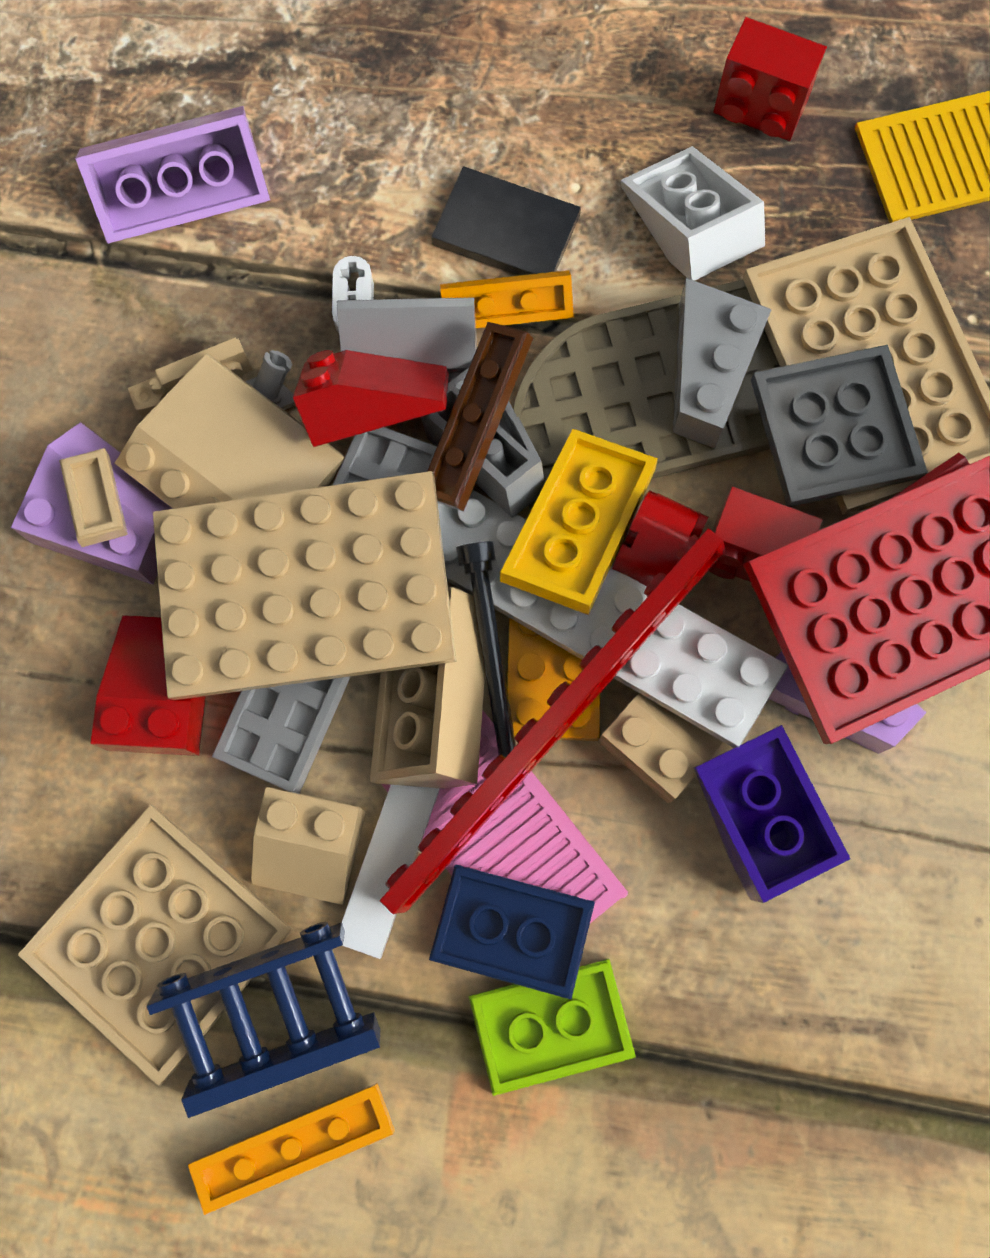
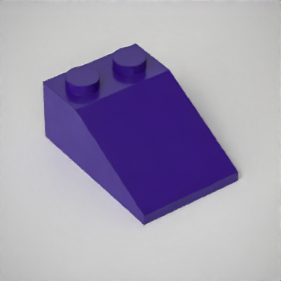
(769, 816)

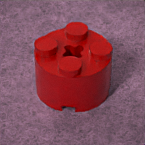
(657, 537)

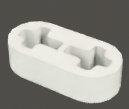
(340, 288)

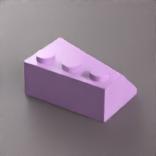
(48, 522)

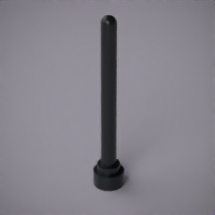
(477, 562)

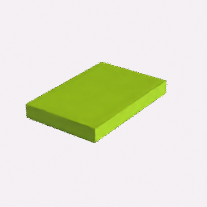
(545, 1037)

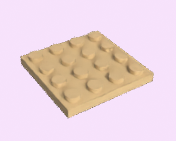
(141, 917)

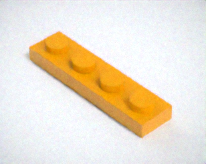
(291, 1148)

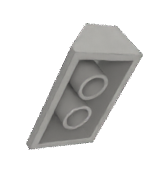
(411, 329)

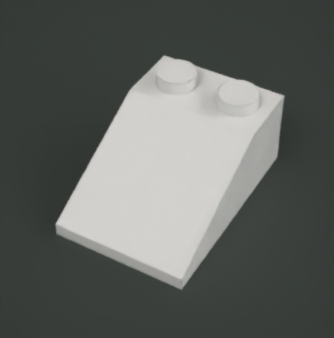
(697, 212)

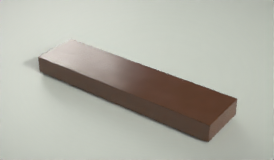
(477, 412)

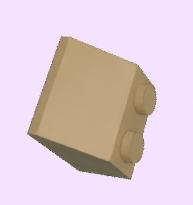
(658, 746)
(305, 845)

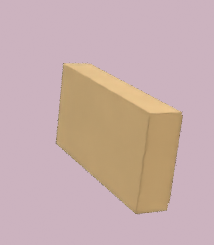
(93, 497)

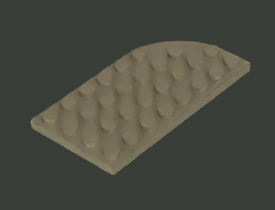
(618, 384)

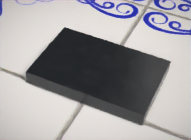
(505, 224)

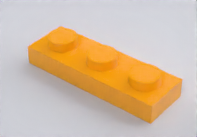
(517, 298)

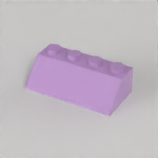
(173, 174)

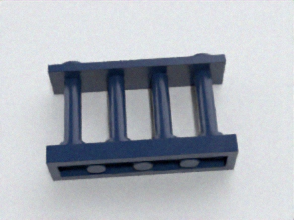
(257, 1066)

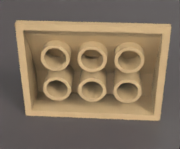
(223, 443)

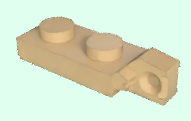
(152, 391)

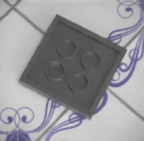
(838, 426)

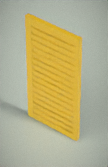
(930, 156)

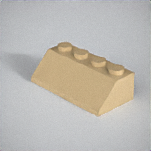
(433, 713)

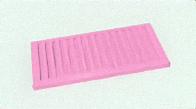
(529, 839)

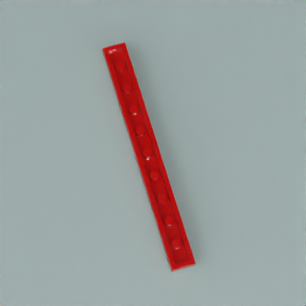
(539, 736)

